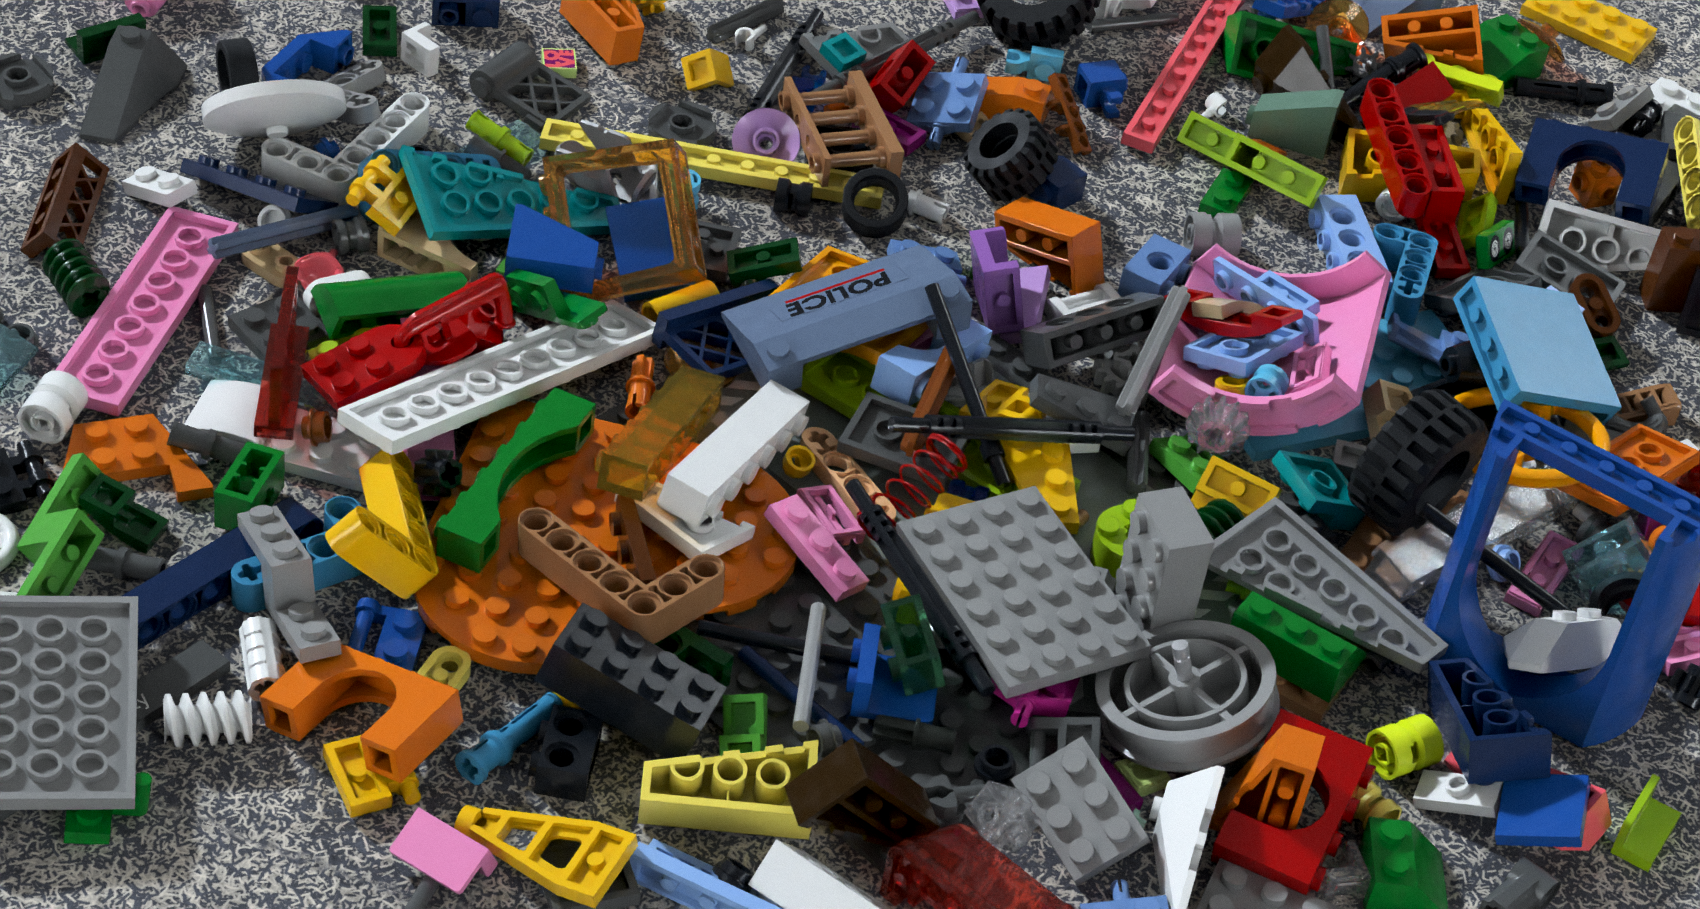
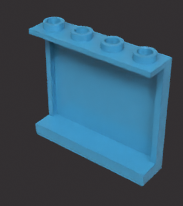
(1535, 347)

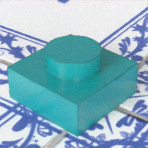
(842, 52)

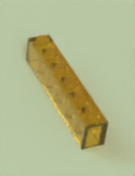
(659, 433)

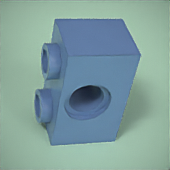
(1155, 268)

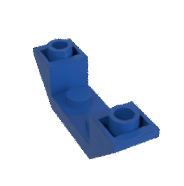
(321, 50)

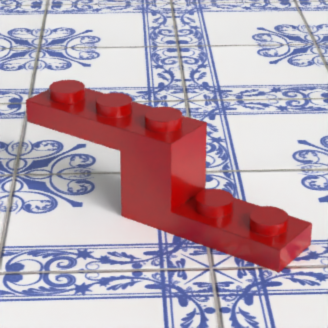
(1443, 203)

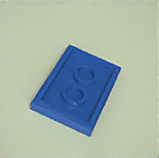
(641, 240)

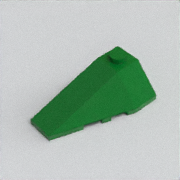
(1250, 34)

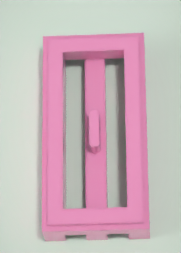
(1316, 367)
(827, 513)

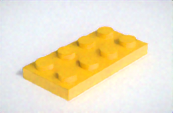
(1594, 25)

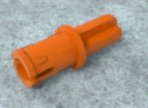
(639, 385)

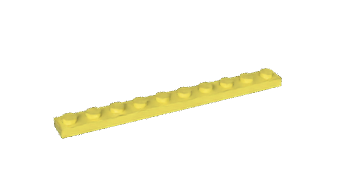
(729, 165)

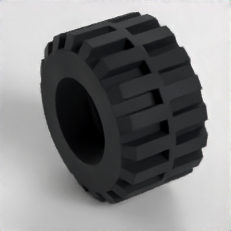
(1011, 155)

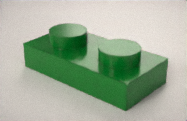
(1226, 193)

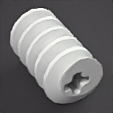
(207, 718)

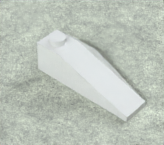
(1600, 237)
(1181, 831)

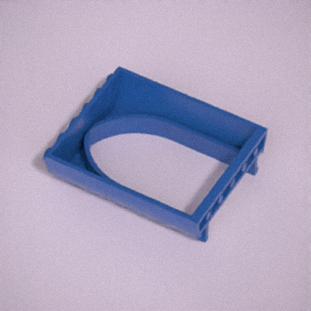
(1614, 694)

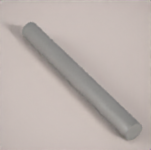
(809, 667)

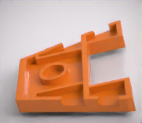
(136, 450)

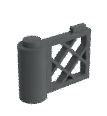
(513, 72)

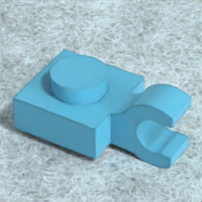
(1038, 64)

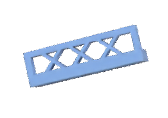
(688, 880)

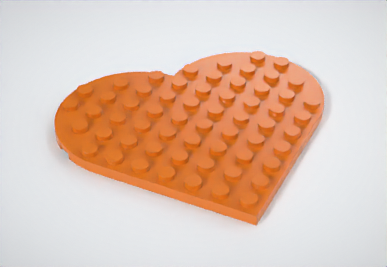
(515, 612)

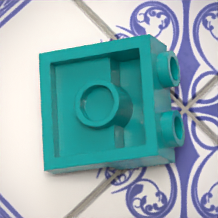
(1319, 488)

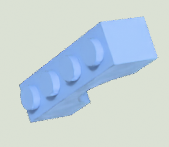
(905, 371)

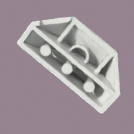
(1562, 641)

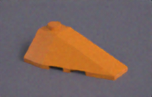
(1015, 93)

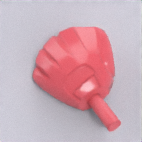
(317, 266)

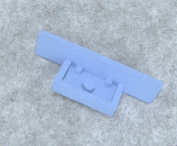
(1267, 291)

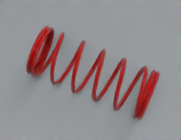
(933, 452)

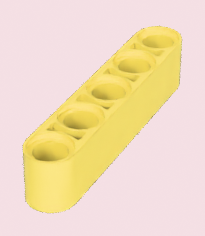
(1688, 160)

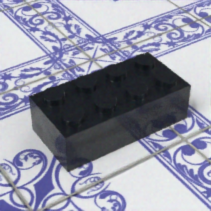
(630, 683)

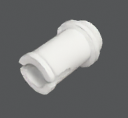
(927, 206)

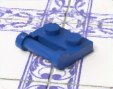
(400, 636)

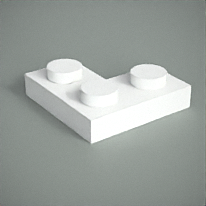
(1675, 98)

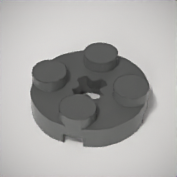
(32, 83)
(668, 122)

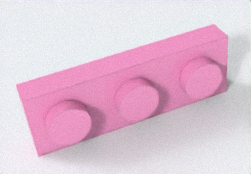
(816, 547)

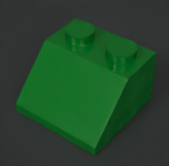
(1402, 866)

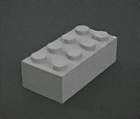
(1163, 559)

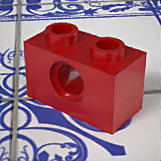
(901, 76)

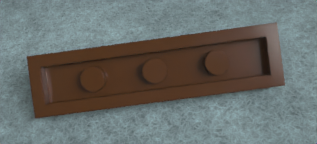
(60, 194)

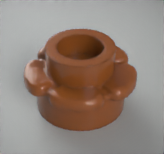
(317, 427)

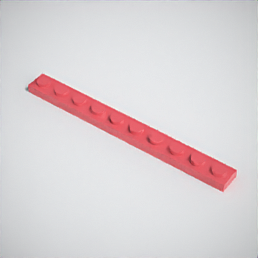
(1179, 75)

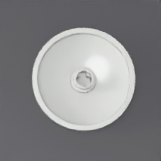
(273, 108)

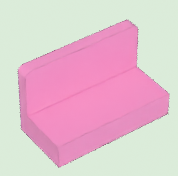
(442, 852)

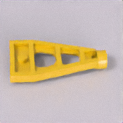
(588, 873)

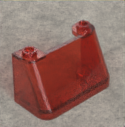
(960, 871)

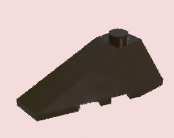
(1288, 68)

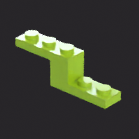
(1252, 159)

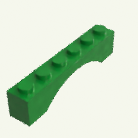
(553, 431)

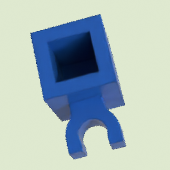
(1101, 85)

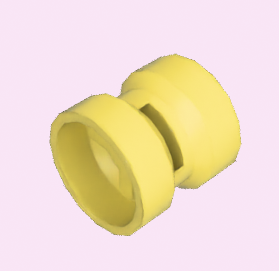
(1375, 805)

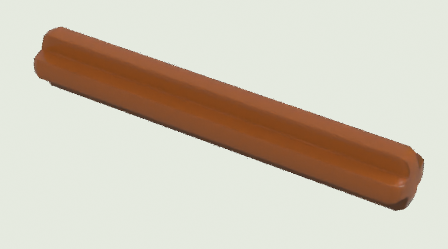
(931, 400)

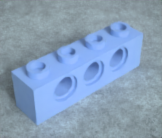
(1343, 231)

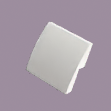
(229, 409)

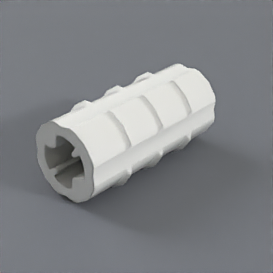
(260, 654)

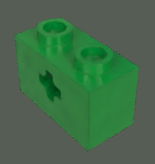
(251, 481)

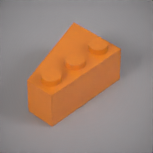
(608, 26)
(1445, 33)
(1057, 239)
(1273, 781)

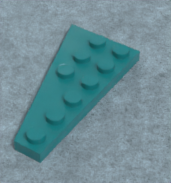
(481, 199)

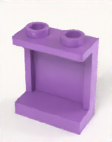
(996, 281)

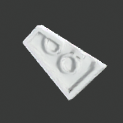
(711, 537)

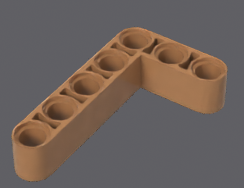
(605, 585)

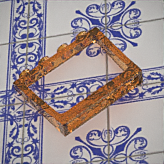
(688, 259)

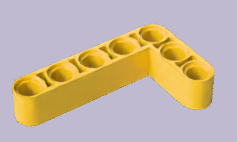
(392, 536)

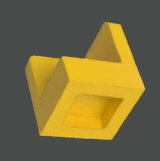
(707, 69)

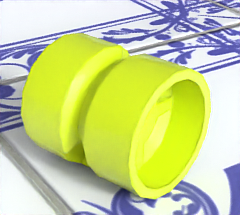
(1405, 746)

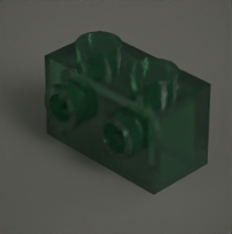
(912, 645)

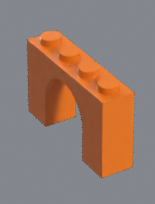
(399, 741)

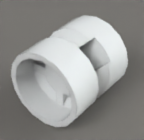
(52, 407)

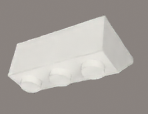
(799, 881)

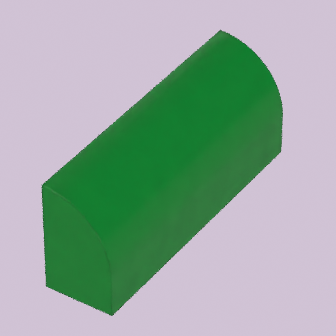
(380, 301)

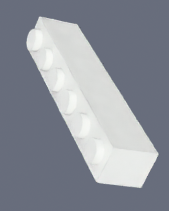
(734, 454)

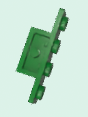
(542, 298)

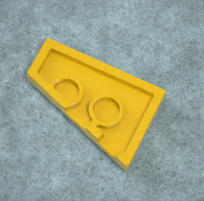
(1050, 470)

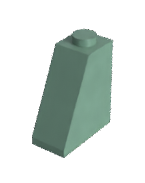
(1296, 120)

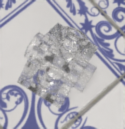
(1003, 816)

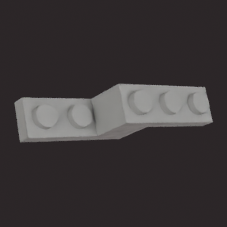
(289, 584)

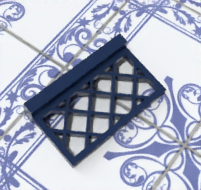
(699, 320)

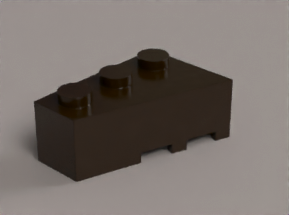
(861, 795)

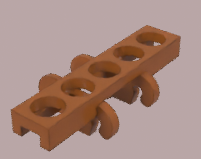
(1065, 105)

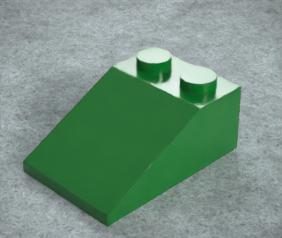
(1511, 50)

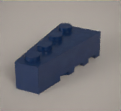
(1484, 727)

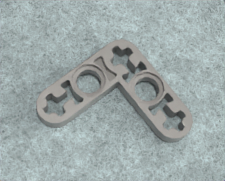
(356, 81)

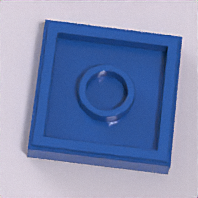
(1543, 811)

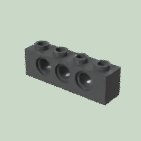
(1090, 330)

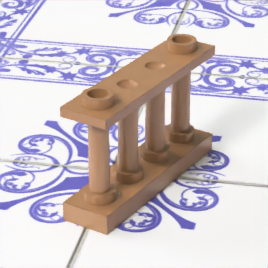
(864, 112)

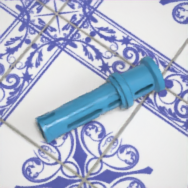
(498, 746)

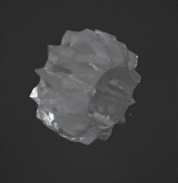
(1218, 427)

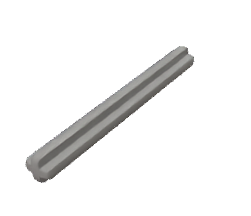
(1152, 351)

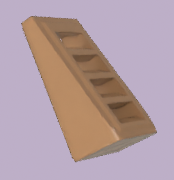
(1664, 395)

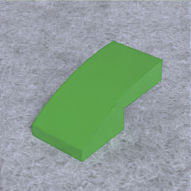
(744, 723)

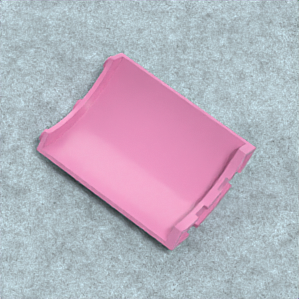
(1348, 321)

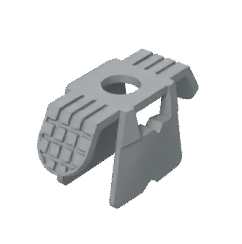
(633, 182)

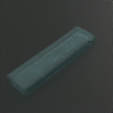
(217, 363)

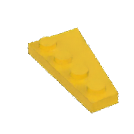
(1498, 151)

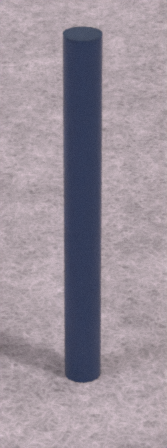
(789, 689)

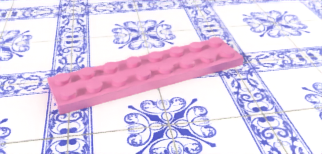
(144, 308)

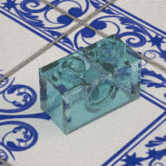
(1606, 554)

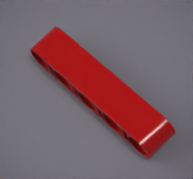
(1395, 148)

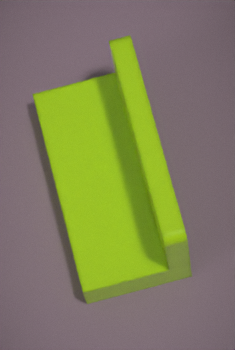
(1645, 829)

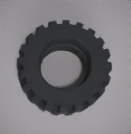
(1038, 23)
(1417, 459)

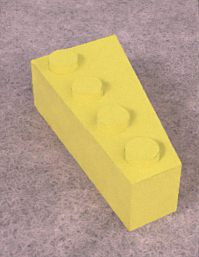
(727, 791)

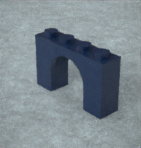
(1560, 144)

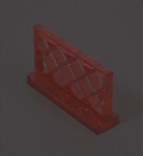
(282, 370)

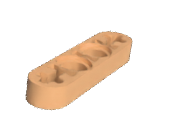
(824, 448)

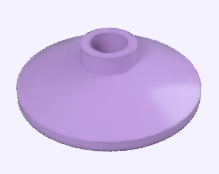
(767, 125)

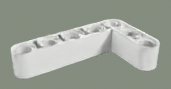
(330, 177)

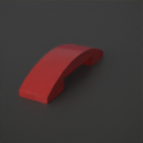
(1241, 324)

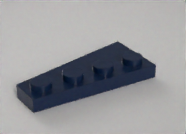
(258, 187)

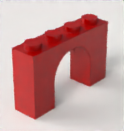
(1298, 854)

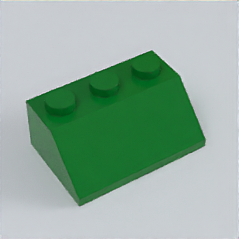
(1299, 648)

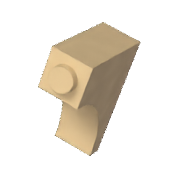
(416, 253)

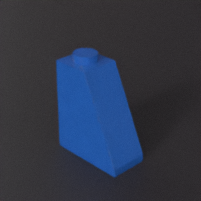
(552, 251)

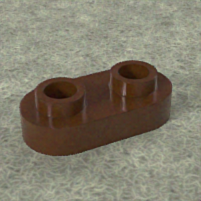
(1597, 307)

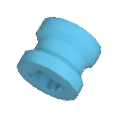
(1269, 374)

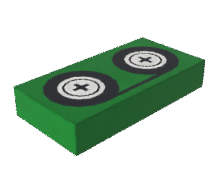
(1495, 244)

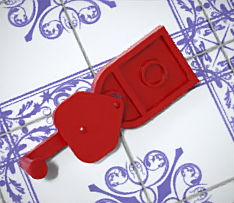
(398, 351)

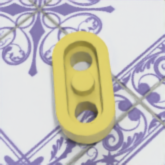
(446, 659)

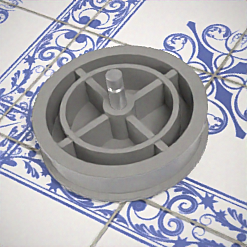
(1193, 701)

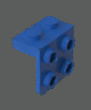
(874, 688)

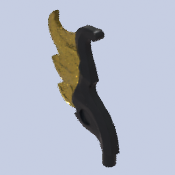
(1437, 112)

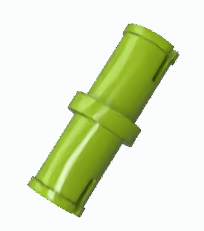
(499, 137)

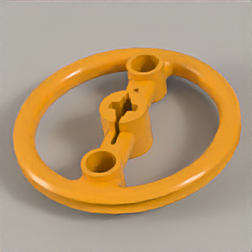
(1541, 477)

